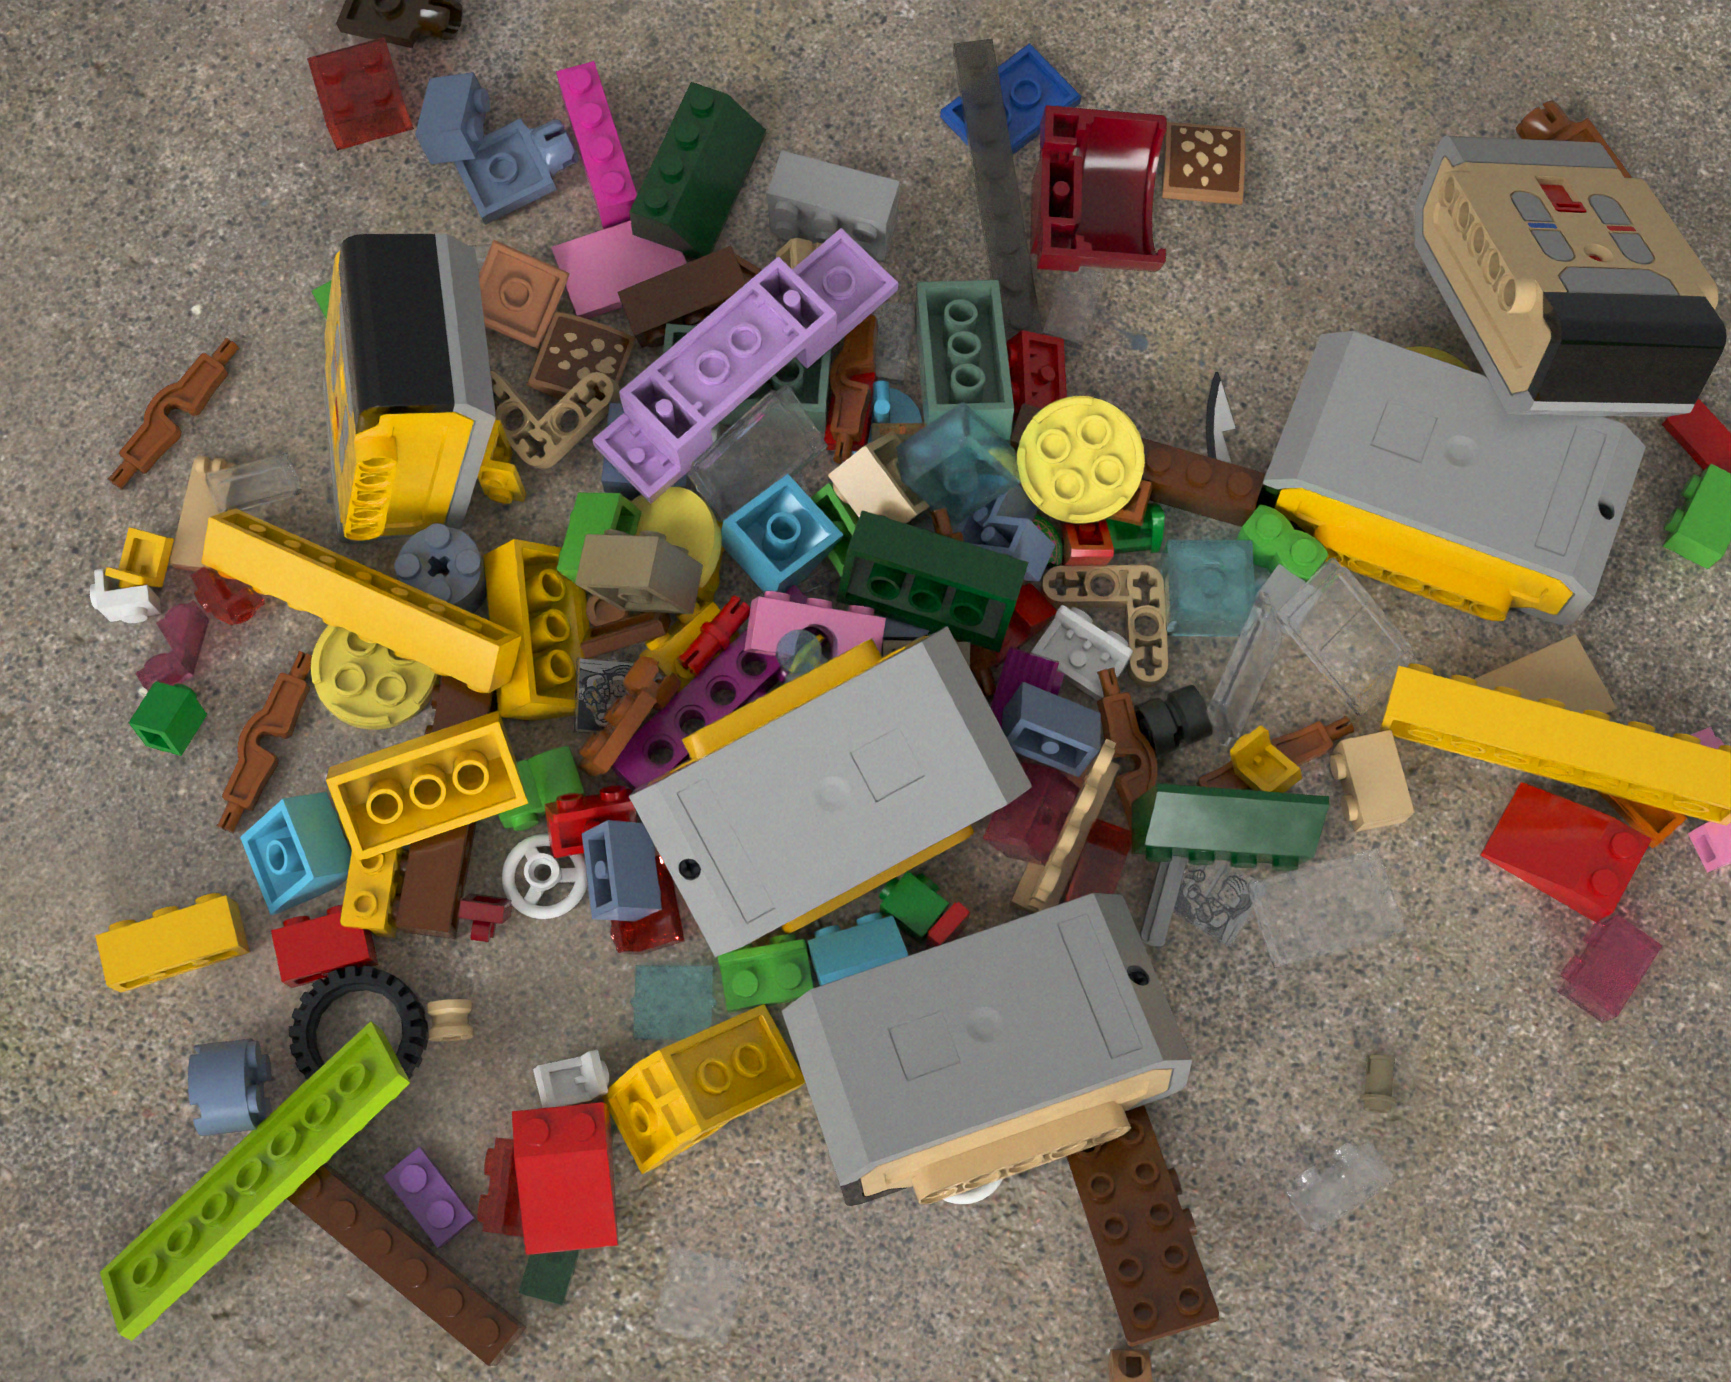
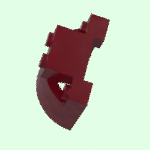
(1101, 201)

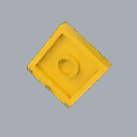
(701, 1086)

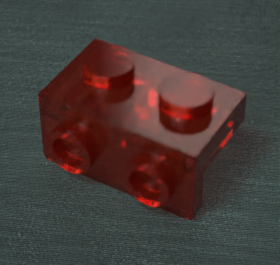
(655, 930)
(501, 1207)

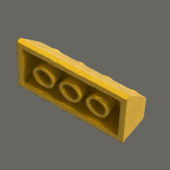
(550, 615)
(426, 785)

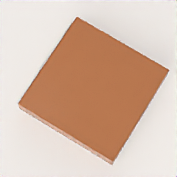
(519, 293)

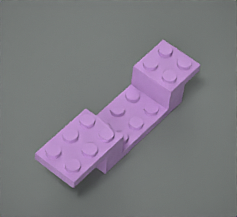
(734, 353)

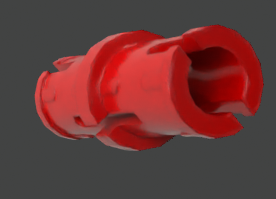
(714, 636)

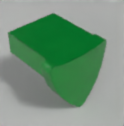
(1135, 538)

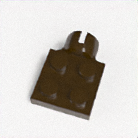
(400, 20)

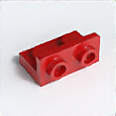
(1036, 369)

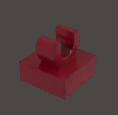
(485, 913)

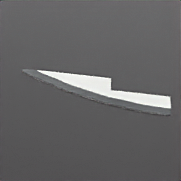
(1217, 420)

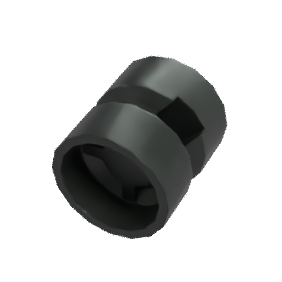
(1174, 720)

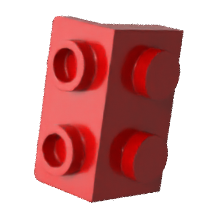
(577, 814)

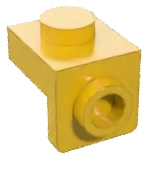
(142, 559)
(1262, 764)

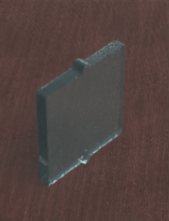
(672, 1001)

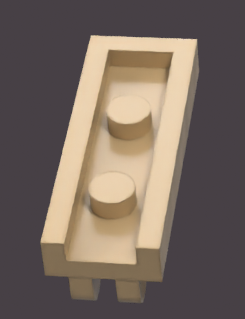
(194, 516)

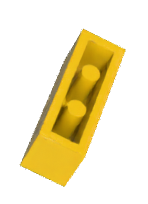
(171, 942)

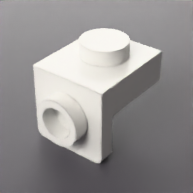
(125, 604)
(572, 1080)

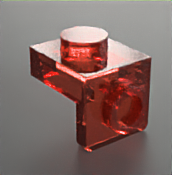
(218, 599)

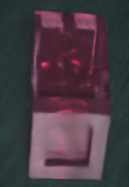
(185, 632)

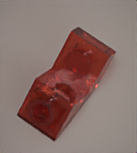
(1100, 860)

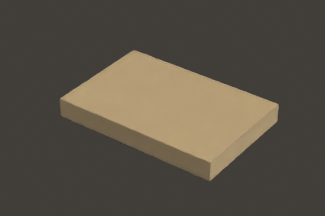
(1555, 673)

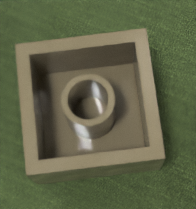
(639, 572)

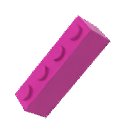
(597, 143)

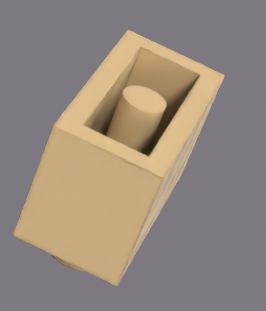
(1371, 781)

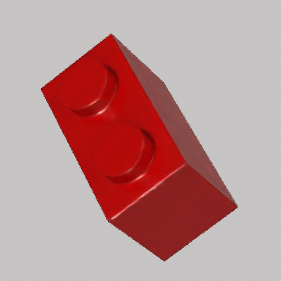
(319, 946)

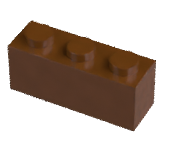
(681, 295)

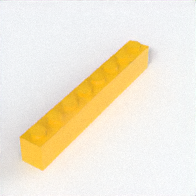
(361, 600)

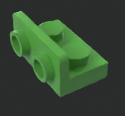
(765, 973)

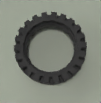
(352, 980)

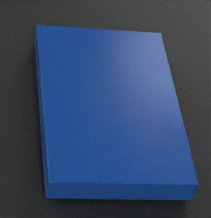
(1026, 87)

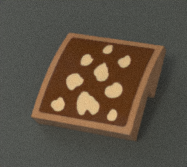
(1204, 163)
(575, 349)

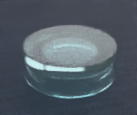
(798, 651)

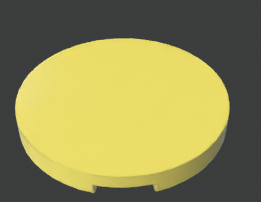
(1080, 460)
(685, 523)
(367, 681)

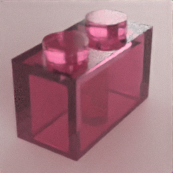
(1034, 820)
(1608, 967)

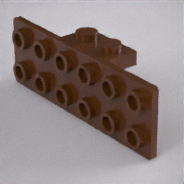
(1143, 1234)

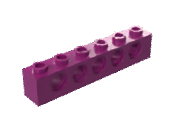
(697, 702)

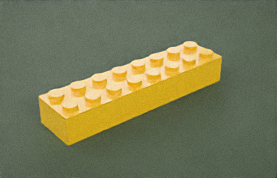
(1560, 743)

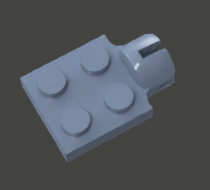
(516, 166)

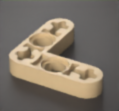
(548, 428)
(1124, 596)

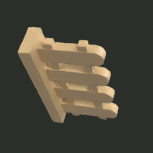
(1044, 885)

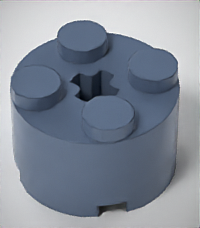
(439, 551)
(229, 1086)

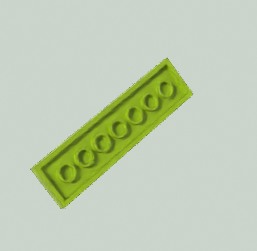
(252, 1180)

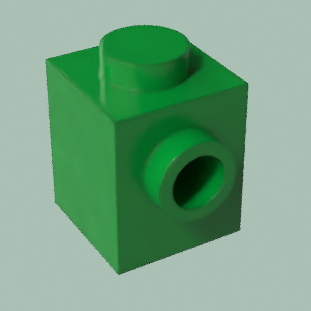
(168, 717)
(913, 904)

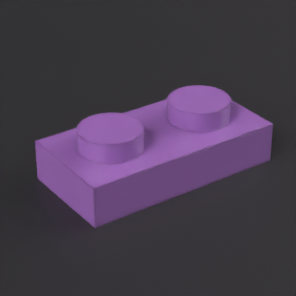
(429, 1197)

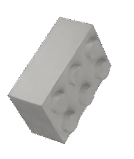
(818, 198)

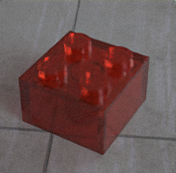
(360, 93)

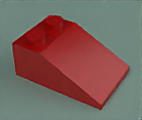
(1566, 850)
(565, 1177)

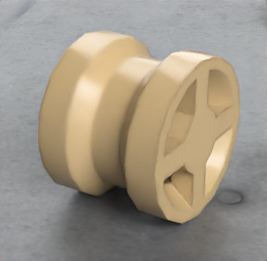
(450, 1020)

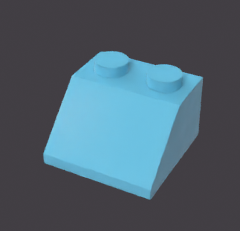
(779, 536)
(297, 851)
(855, 949)

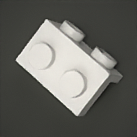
(1083, 649)

